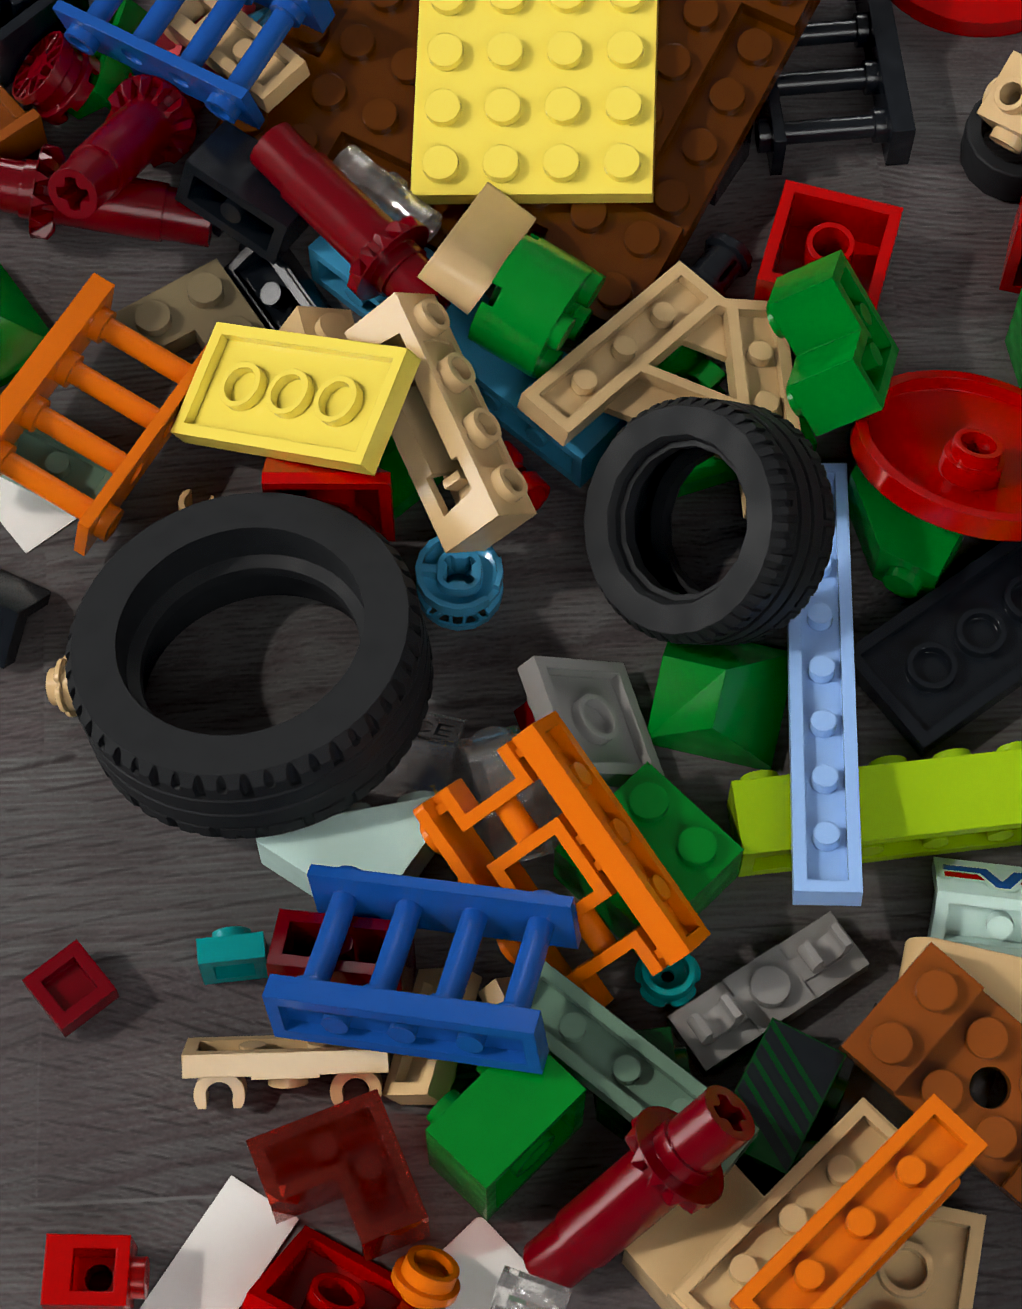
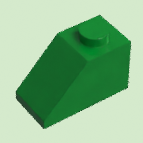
(898, 546)

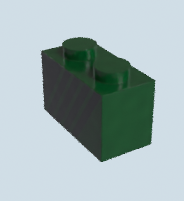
(785, 1091)

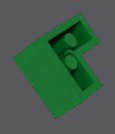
(838, 343)

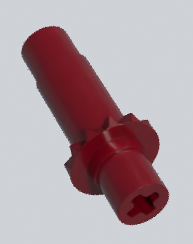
(145, 126)
(139, 211)
(381, 251)
(668, 1164)

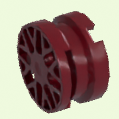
(55, 78)

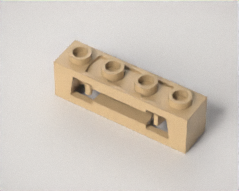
(448, 428)

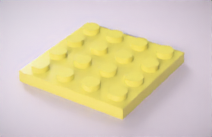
(535, 100)

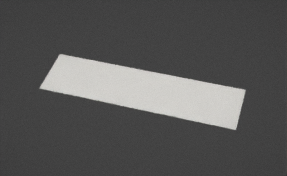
(222, 1253)

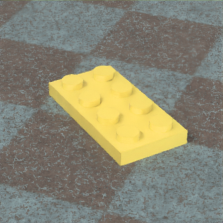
(296, 397)

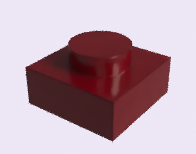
(70, 988)

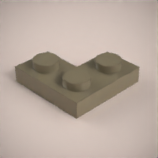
(189, 309)

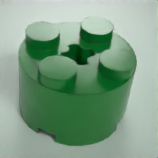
(536, 306)

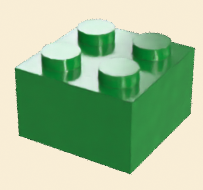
(683, 837)
(502, 1131)

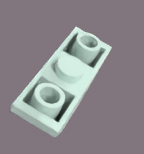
(361, 836)

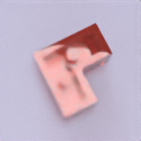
(345, 1156)

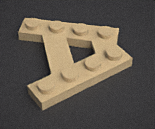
(619, 362)

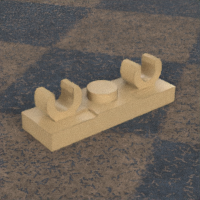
(280, 1061)

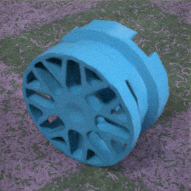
(458, 584)

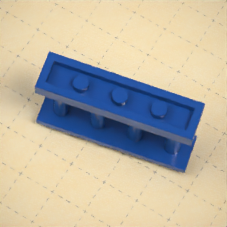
(224, 97)
(414, 1023)

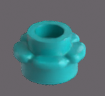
(677, 992)

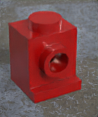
(76, 1257)

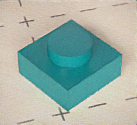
(232, 955)

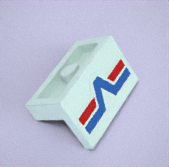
(977, 904)

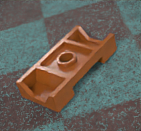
(932, 1040)

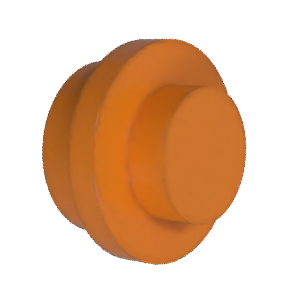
(426, 1277)

